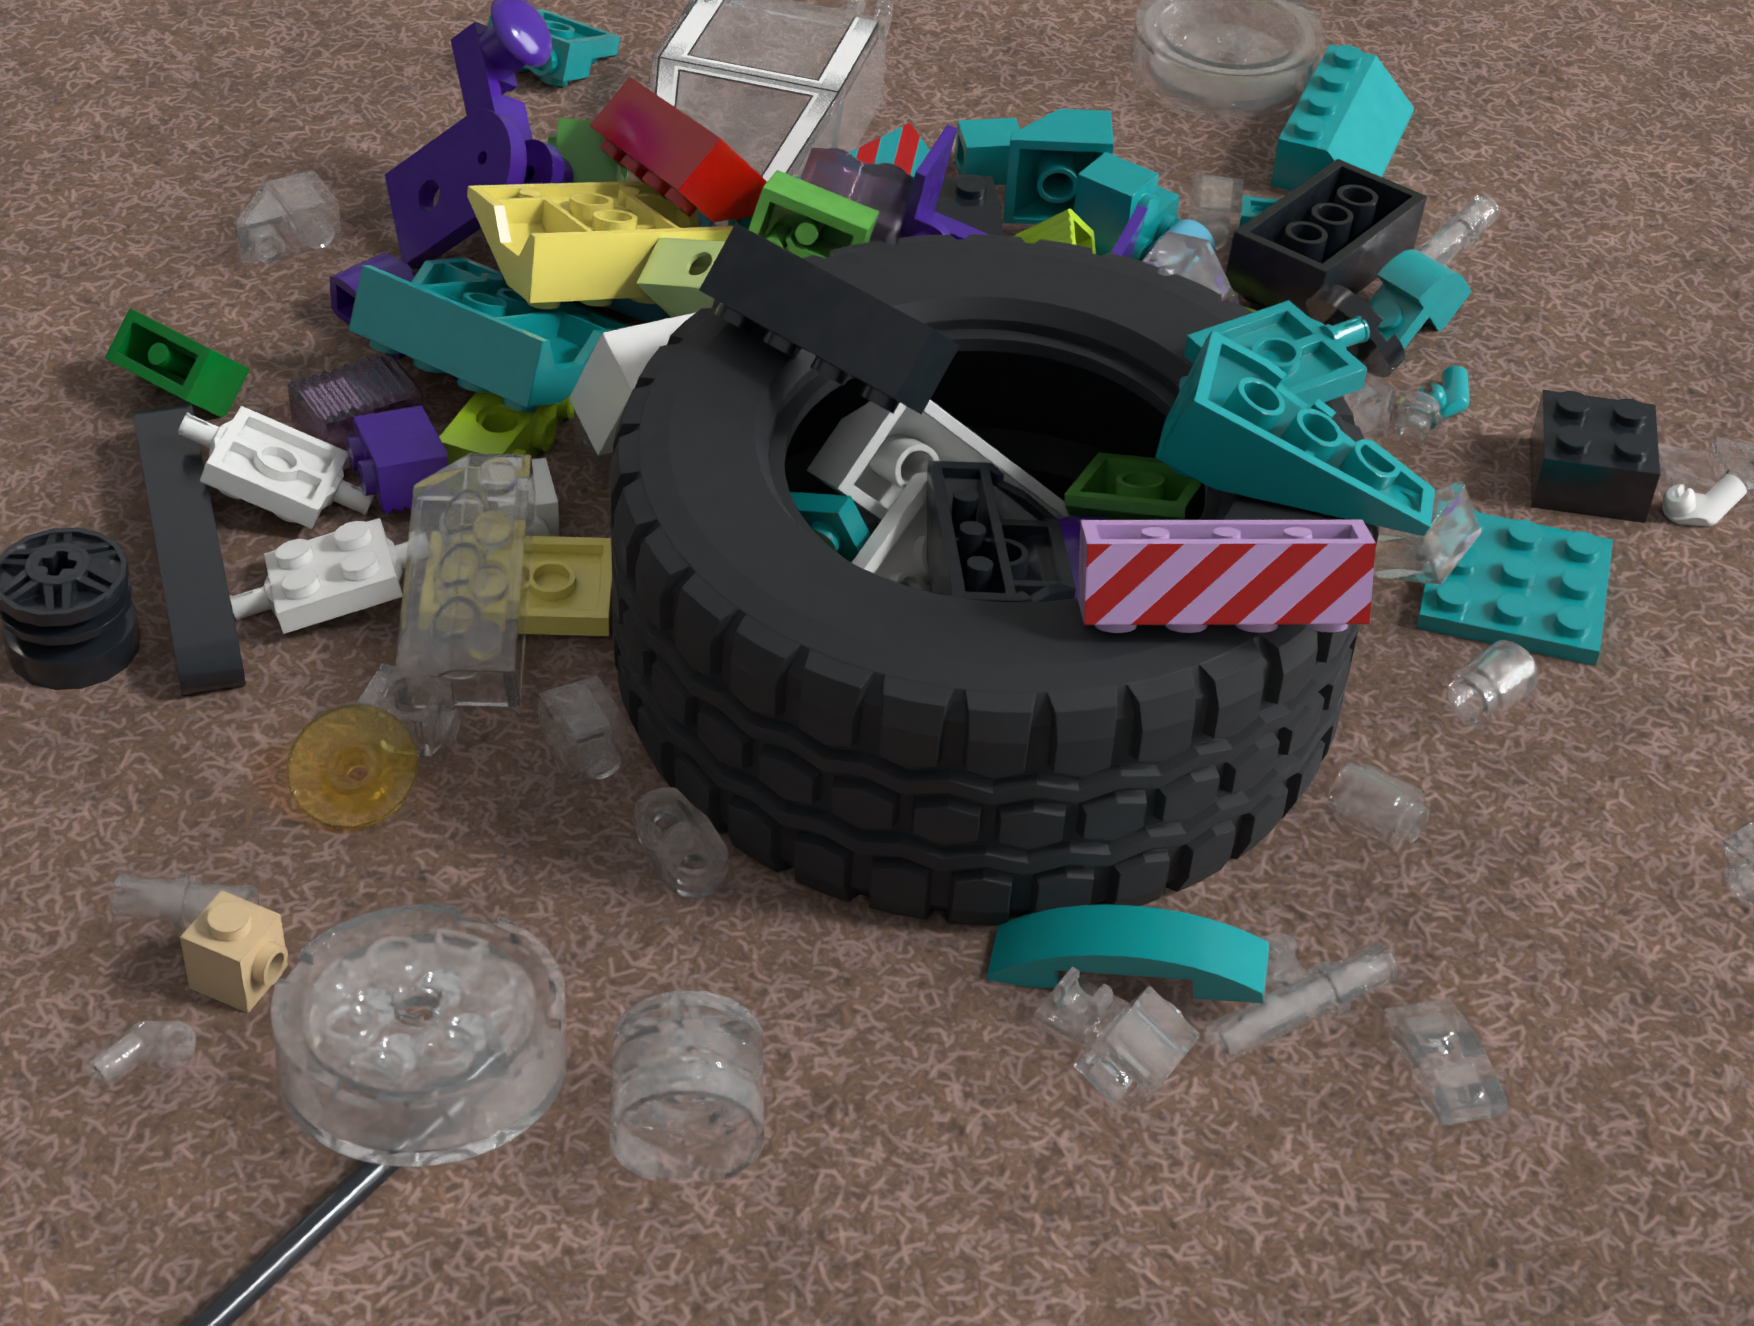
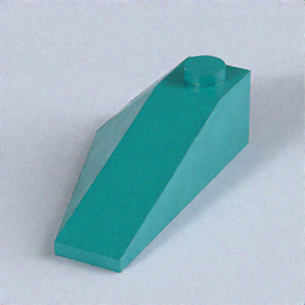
(1261, 441)

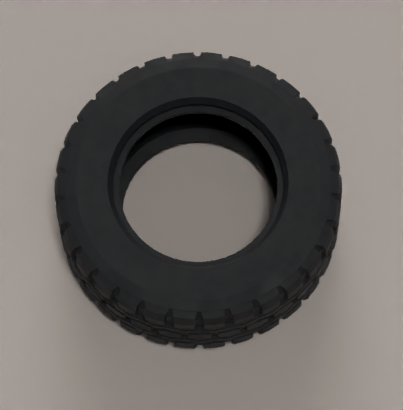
(922, 734)

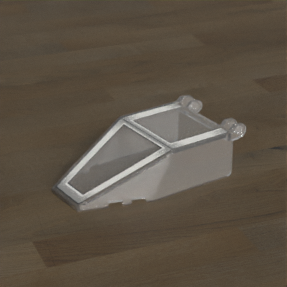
(775, 76)

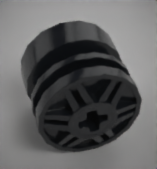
(67, 608)

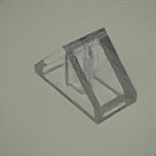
(1437, 552)

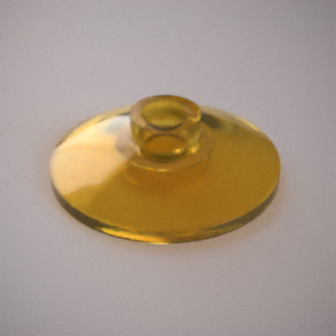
(337, 744)

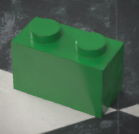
(177, 363)

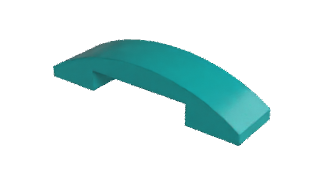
(1132, 942)

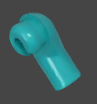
(1453, 393)

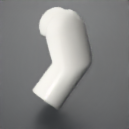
(1702, 509)

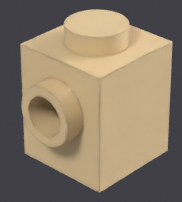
(234, 951)

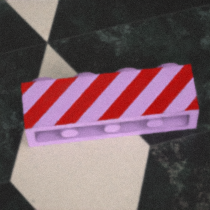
(1225, 574)

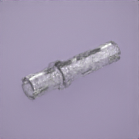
(1461, 230)
(1324, 991)

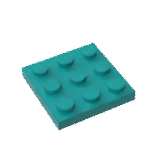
(1526, 588)

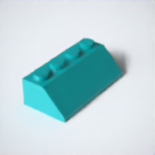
(1345, 114)

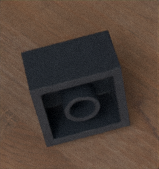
(1594, 456)

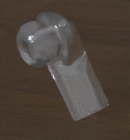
(143, 1045)

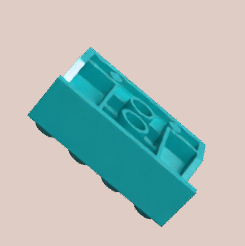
(478, 329)

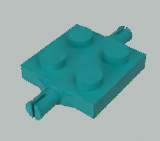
(1300, 346)

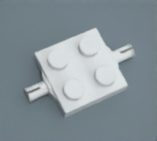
(274, 466)
(327, 576)

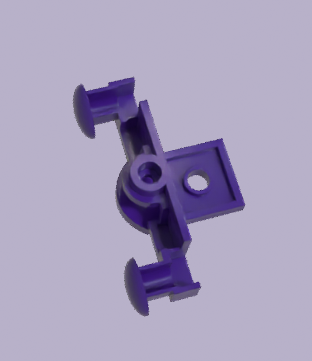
(485, 146)

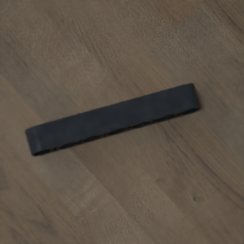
(188, 554)

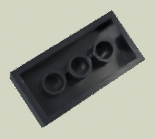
(1326, 230)

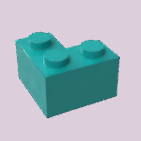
(1109, 195)

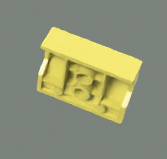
(579, 237)

